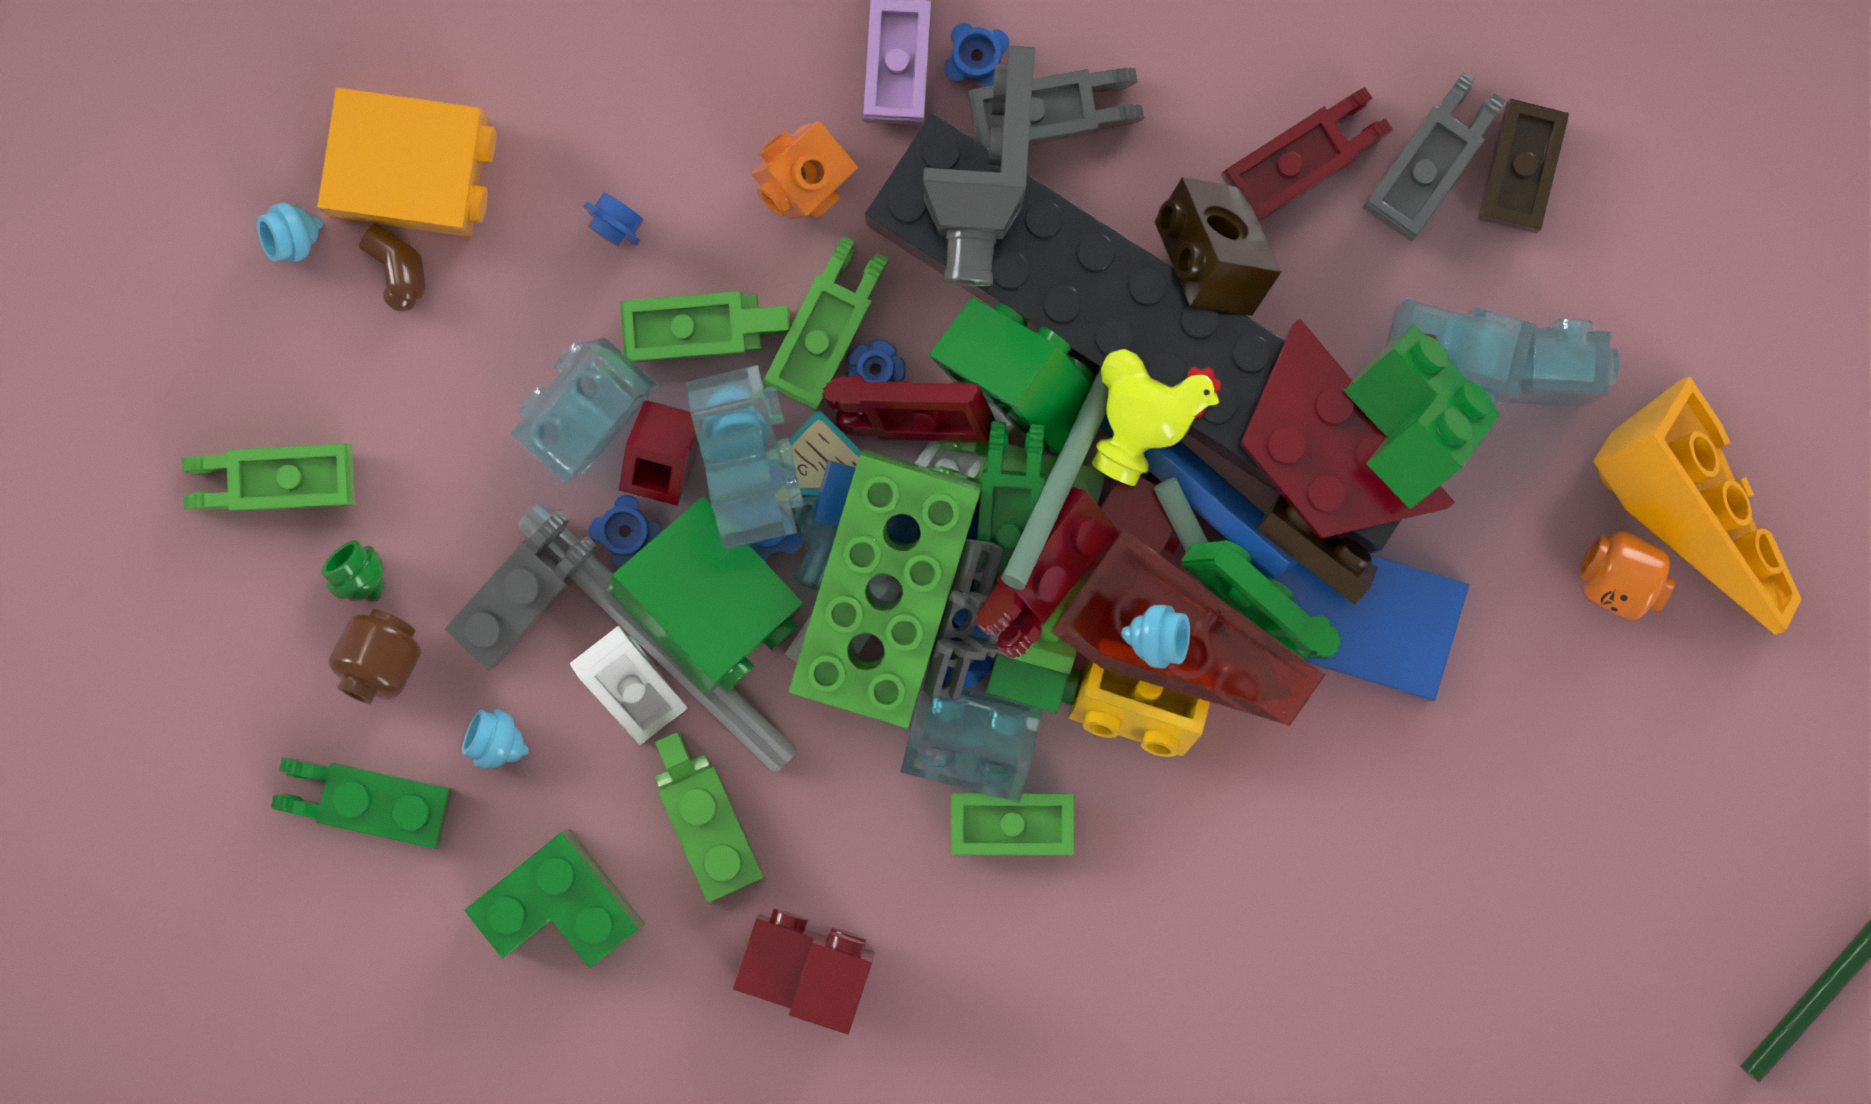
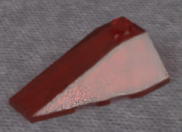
(1226, 656)

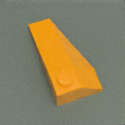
(1679, 485)

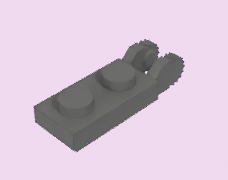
(1062, 106)
(1430, 162)
(518, 594)

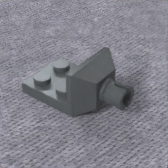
(981, 205)

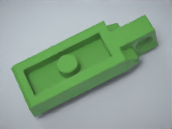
(698, 326)
(705, 821)

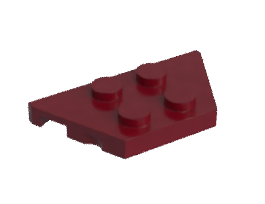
(1318, 444)

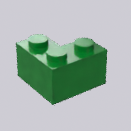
(1016, 369)
(1425, 411)
(559, 887)

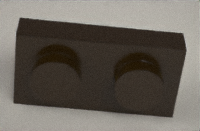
(1523, 166)
(1337, 562)

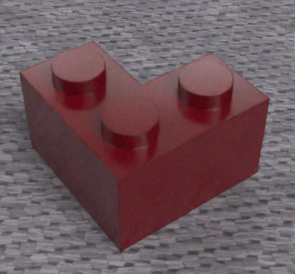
(805, 970)

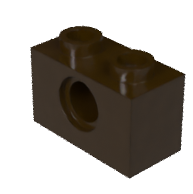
(1217, 246)

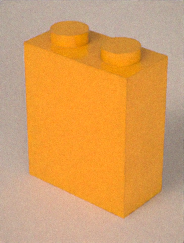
(406, 162)

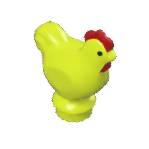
(1147, 413)

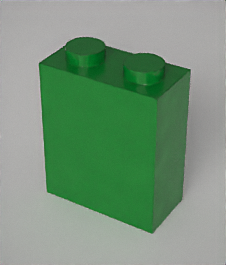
(704, 601)

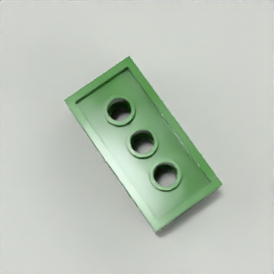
(846, 607)

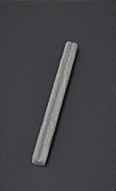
(726, 706)

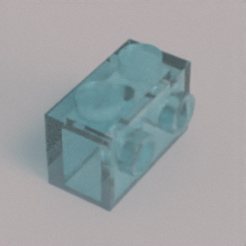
(1568, 365)
(582, 407)
(972, 741)

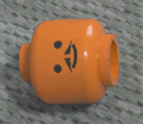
(1626, 575)

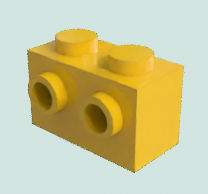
(1155, 716)

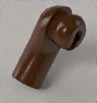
(402, 267)

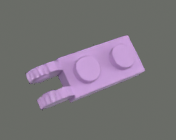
(897, 62)

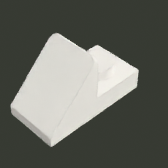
(629, 684)

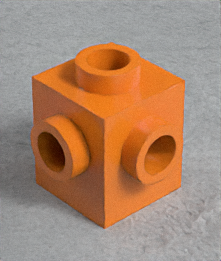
(802, 172)

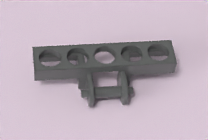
(961, 597)

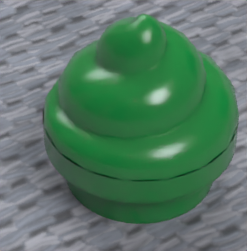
(354, 572)

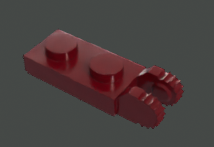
(1303, 156)
(910, 410)
(1068, 552)

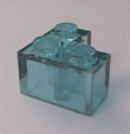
(1480, 344)
(746, 467)

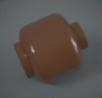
(374, 656)

